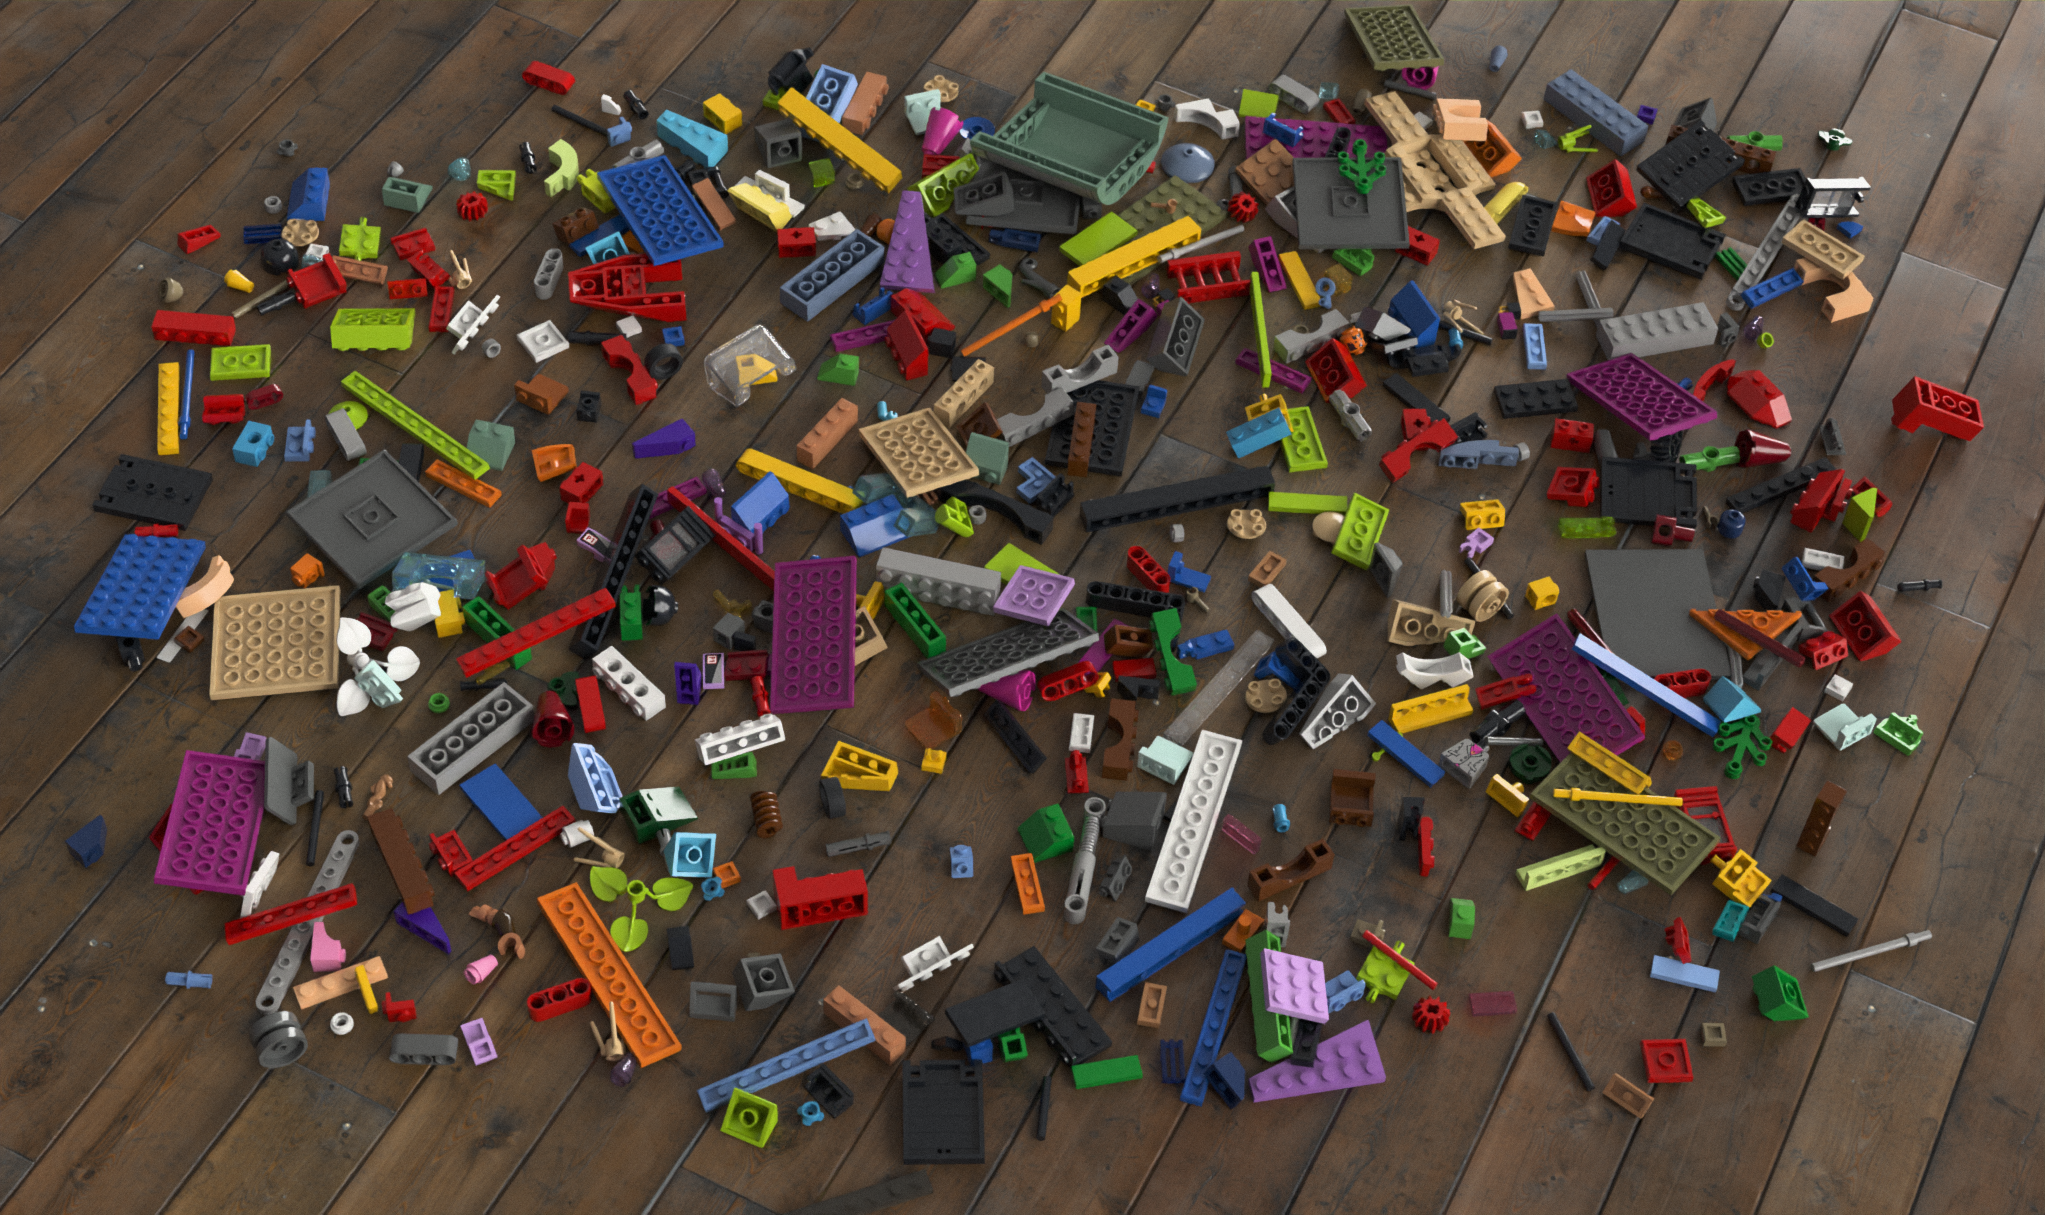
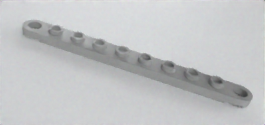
(1765, 254)
(301, 934)

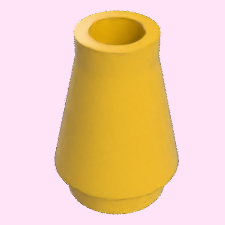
(237, 281)

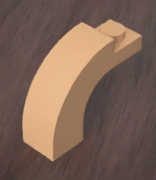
(206, 590)

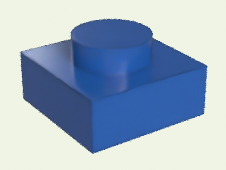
(673, 336)

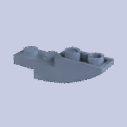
(1481, 451)

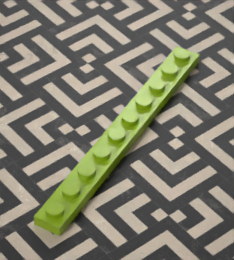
(415, 425)

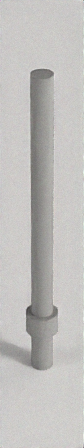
(1175, 253)
(1908, 940)

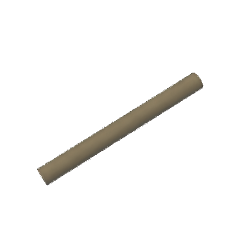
(260, 299)

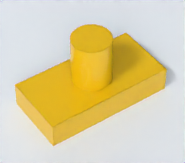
(873, 600)
(1508, 795)

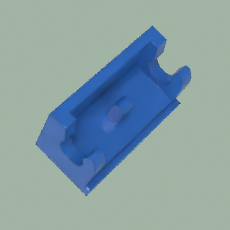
(1281, 131)
(873, 308)

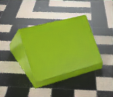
(1258, 104)
(1860, 513)
(750, 1118)

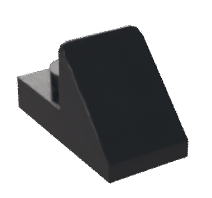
(1134, 687)
(680, 948)

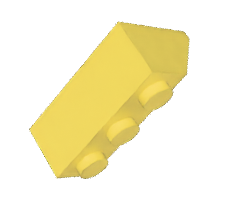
(760, 206)

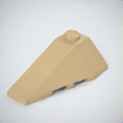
(1419, 625)

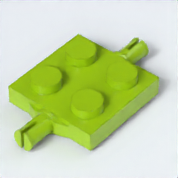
(360, 240)
(1383, 974)

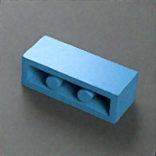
(1258, 433)

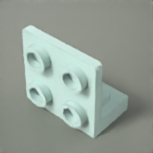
(918, 108)
(378, 685)
(1843, 726)
(1164, 759)

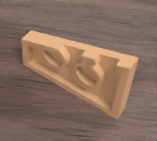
(1530, 294)

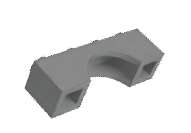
(1294, 345)
(1099, 365)
(1055, 409)

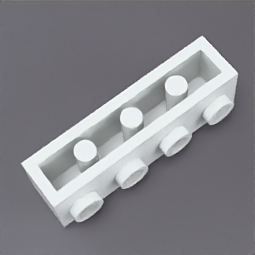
(739, 739)

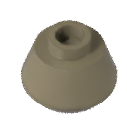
(169, 290)

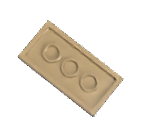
(1823, 249)

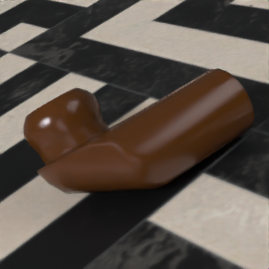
(1649, 192)

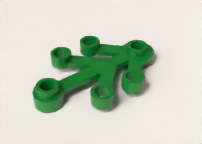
(1362, 183)
(1748, 725)

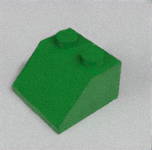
(1047, 833)
(1779, 995)

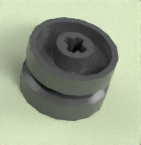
(278, 1039)

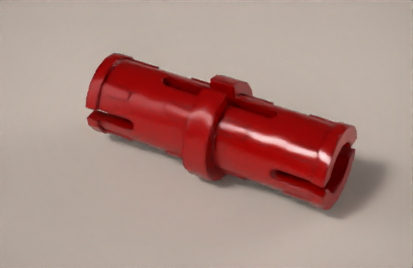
(158, 530)
(760, 696)

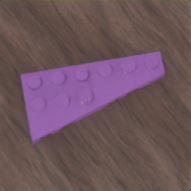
(908, 252)
(1340, 1063)

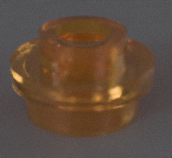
(1671, 746)

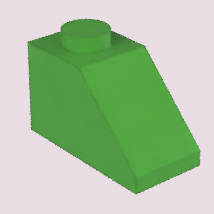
(957, 270)
(999, 284)
(840, 369)
(1461, 918)

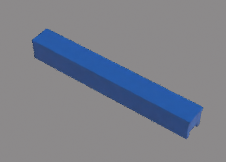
(1170, 945)

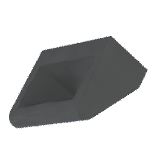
(1808, 631)
(711, 1006)

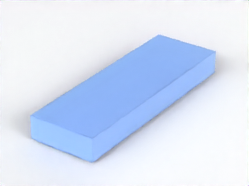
(1534, 346)
(1684, 974)

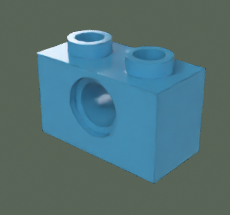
(253, 443)

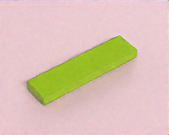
(1306, 503)

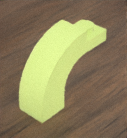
(566, 159)

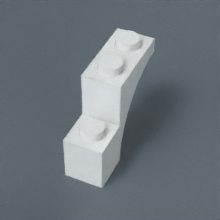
(1202, 112)
(1425, 672)

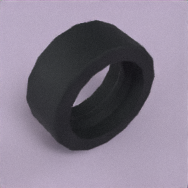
(668, 369)
(832, 797)

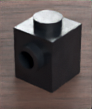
(942, 342)

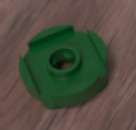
(1530, 773)

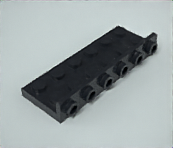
(1066, 1021)

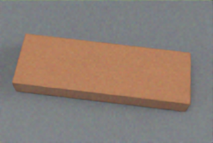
(713, 204)
(361, 270)

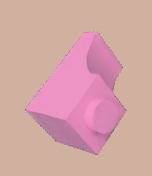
(325, 952)

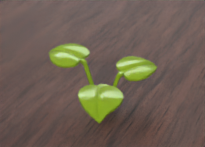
(627, 932)

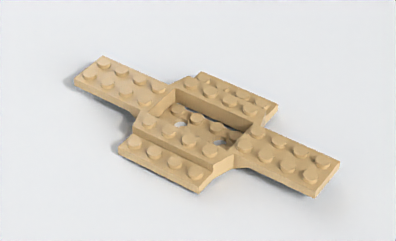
(1412, 145)

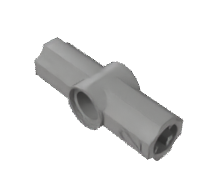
(638, 154)
(1350, 415)

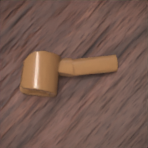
(1169, 207)

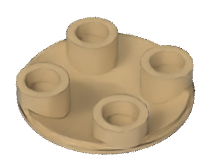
(947, 88)
(300, 232)
(1246, 523)
(1327, 526)
(1265, 695)

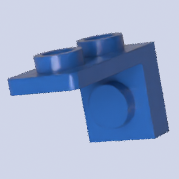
(1185, 576)
(1802, 582)
(1272, 664)

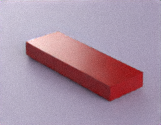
(441, 308)

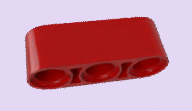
(548, 77)
(1147, 570)
(1057, 679)
(1686, 683)
(590, 704)
(567, 991)

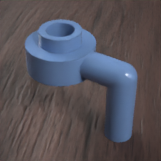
(1320, 285)

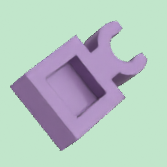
(1476, 541)

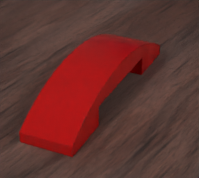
(1716, 373)

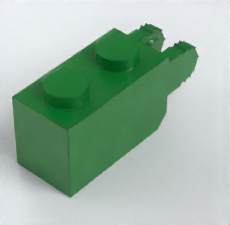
(631, 614)

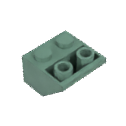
(405, 194)

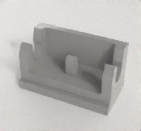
(1277, 923)

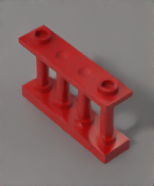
(1208, 264)

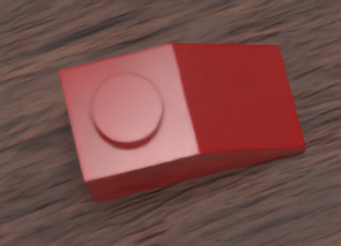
(545, 559)

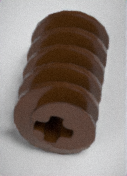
(766, 813)

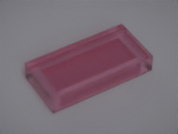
(1241, 834)
(1492, 1003)

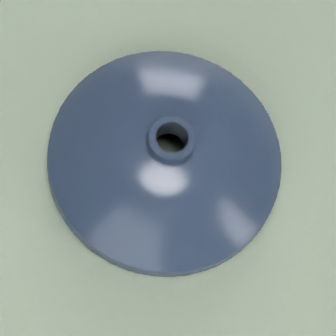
(1188, 162)

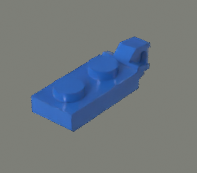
(1206, 645)

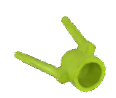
(1568, 141)

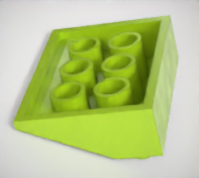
(373, 328)

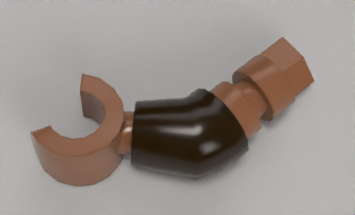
(504, 925)

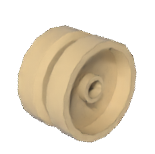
(1482, 595)

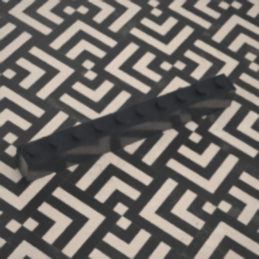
(1176, 498)
(615, 567)

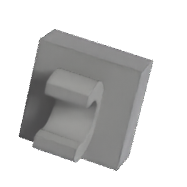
(964, 148)

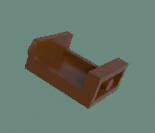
(1352, 798)

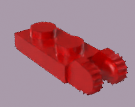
(1504, 691)
(1425, 846)

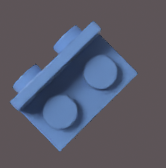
(299, 443)
(1343, 990)

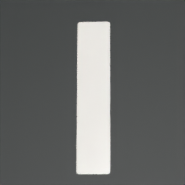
(171, 647)

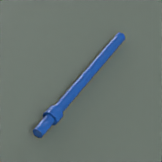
(184, 420)

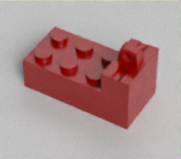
(1936, 408)
(818, 898)

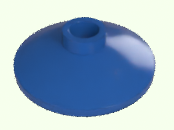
(975, 124)

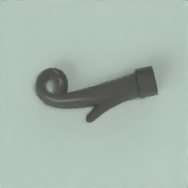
(1235, 187)
(1035, 280)

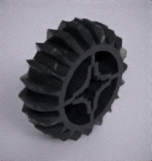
(1666, 447)

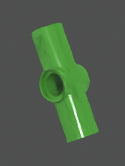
(1755, 138)
(1712, 457)

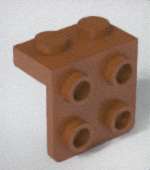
(540, 393)

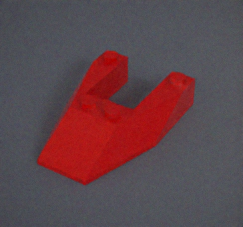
(620, 288)

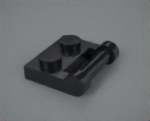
(702, 174)

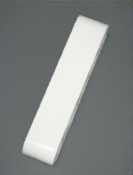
(1286, 619)

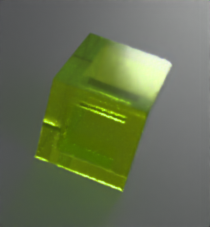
(822, 172)

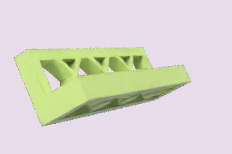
(1560, 867)

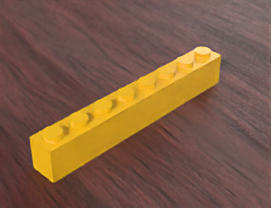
(839, 140)
(1133, 256)

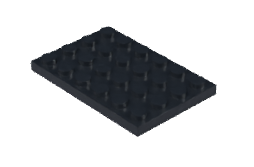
(1111, 431)

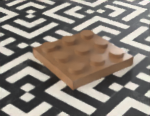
(1268, 171)

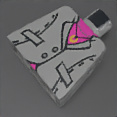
(1465, 761)

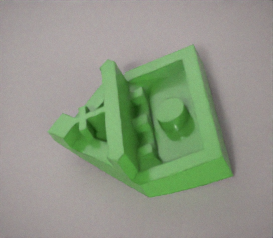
(1356, 260)
(1900, 732)

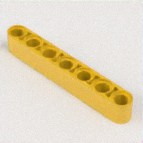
(799, 481)

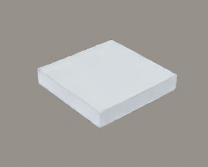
(543, 341)

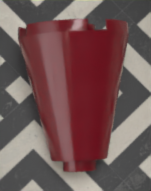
(1759, 449)
(551, 721)

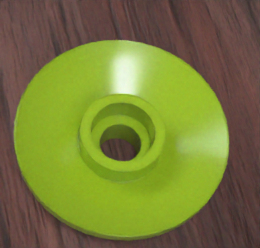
(355, 411)

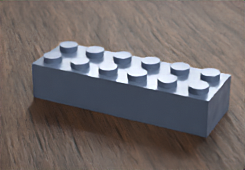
(1590, 106)
(831, 275)

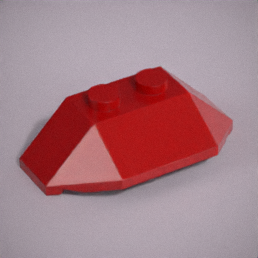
(1759, 398)

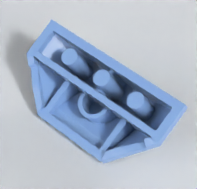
(593, 780)

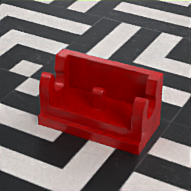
(428, 269)
(1789, 730)

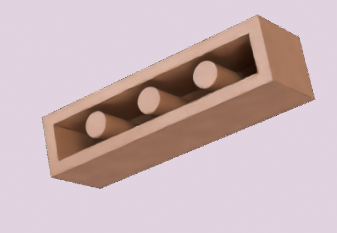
(865, 103)
(827, 433)
(847, 1010)

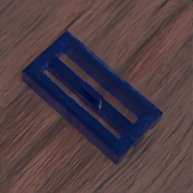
(262, 233)
(1171, 1045)

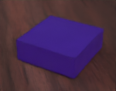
(1647, 114)

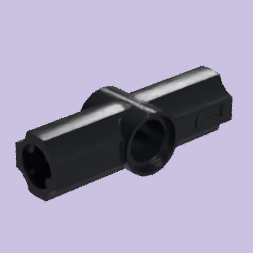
(1498, 721)

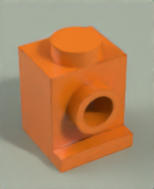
(306, 571)

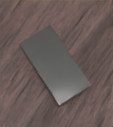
(1140, 375)

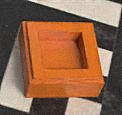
(727, 873)

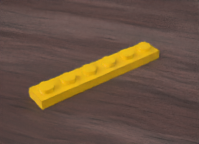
(168, 408)

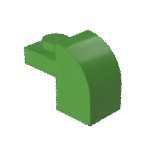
(1463, 642)

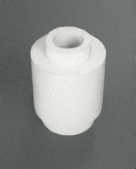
(571, 834)

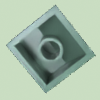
(491, 443)
(989, 456)

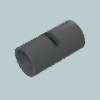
(1603, 444)

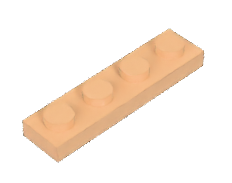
(338, 983)

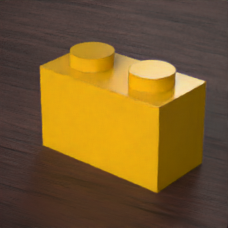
(722, 113)
(1067, 311)
(450, 620)

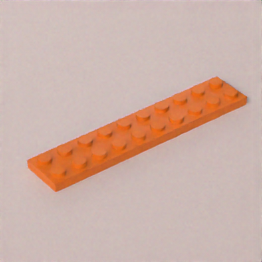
(609, 974)

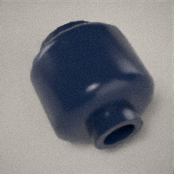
(1731, 523)

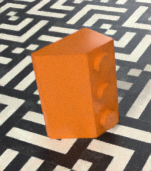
(1495, 153)

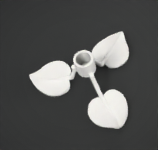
(350, 639)

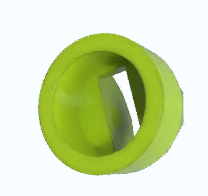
(1768, 342)

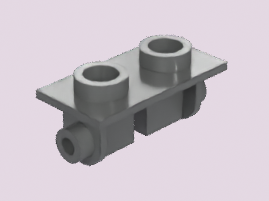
(1832, 438)
(1119, 871)

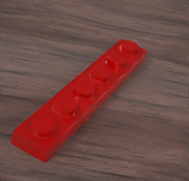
(514, 848)
(290, 914)

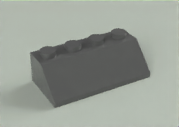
(1176, 338)

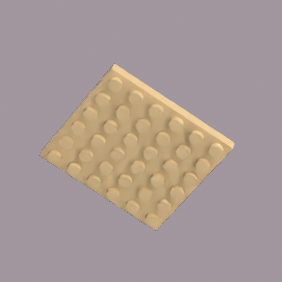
(275, 643)

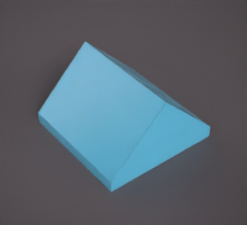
(607, 248)
(1730, 701)
(690, 854)

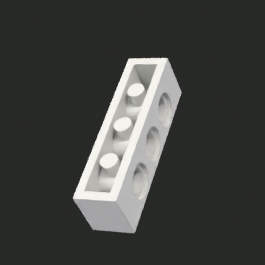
(628, 683)

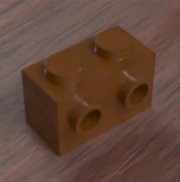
(575, 225)
(1128, 641)

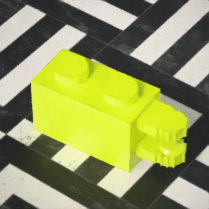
(594, 191)

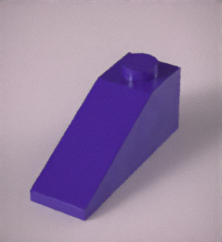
(666, 441)
(687, 683)
(423, 925)

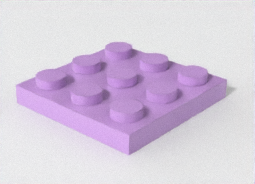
(1034, 595)
(1294, 986)

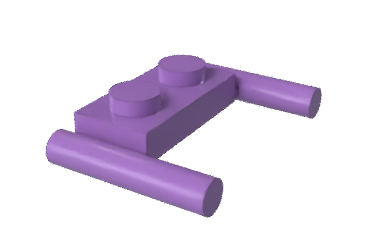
(744, 536)

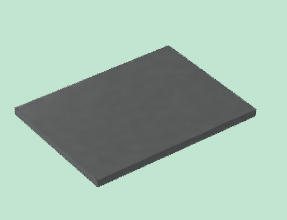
(1645, 608)

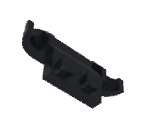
(791, 71)
(1425, 359)

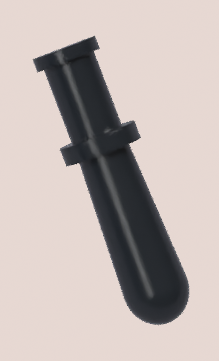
(1918, 585)
(489, 684)

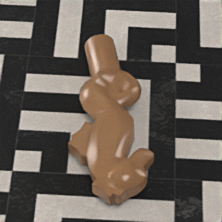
(378, 791)

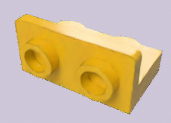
(1483, 514)

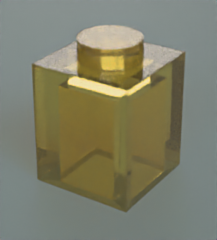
(1340, 277)

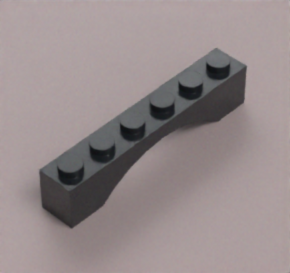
(1031, 522)

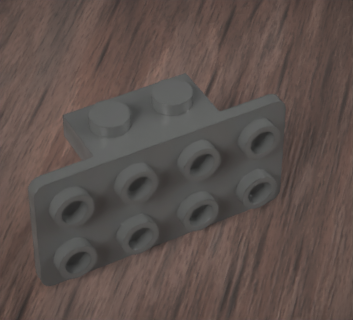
(285, 781)

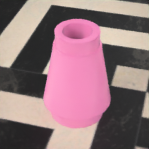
(479, 970)

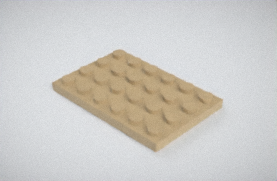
(918, 452)

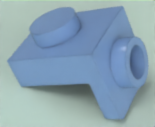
(619, 133)
(961, 861)

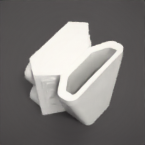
(414, 606)

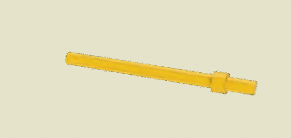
(1576, 794)

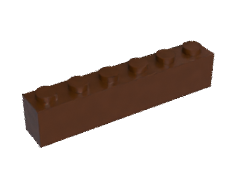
(400, 861)

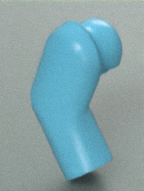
(882, 412)

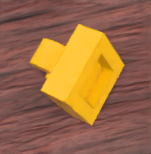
(1101, 684)
(933, 761)

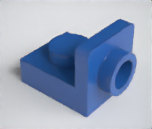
(1154, 401)

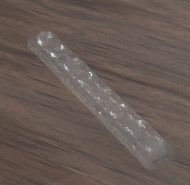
(1218, 688)

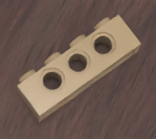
(964, 393)

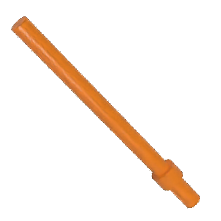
(1043, 306)

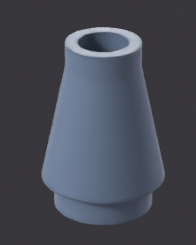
(1498, 56)

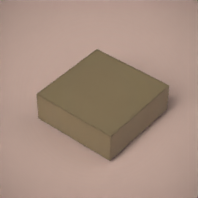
(1713, 1034)

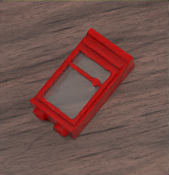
(1705, 808)

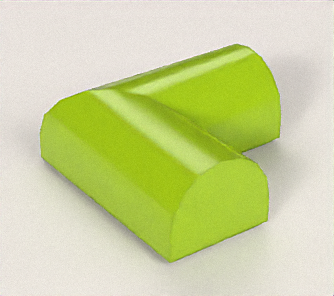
(955, 517)

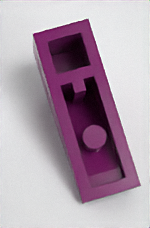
(1267, 264)
(1132, 326)

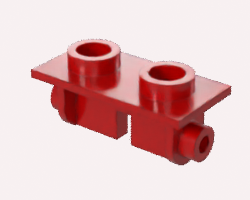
(407, 288)
(1076, 773)
(1533, 821)

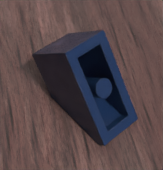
(89, 842)
(1228, 1079)

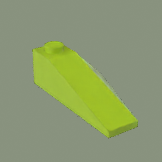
(938, 187)

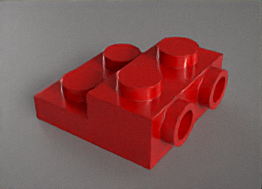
(1574, 485)

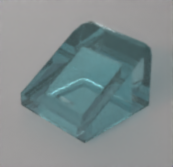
(1329, 90)
(1544, 139)

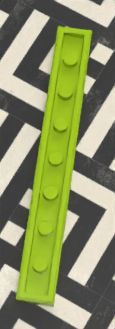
(1260, 330)

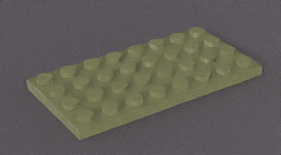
(1393, 37)
(1149, 219)
(1647, 837)

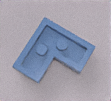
(1037, 479)

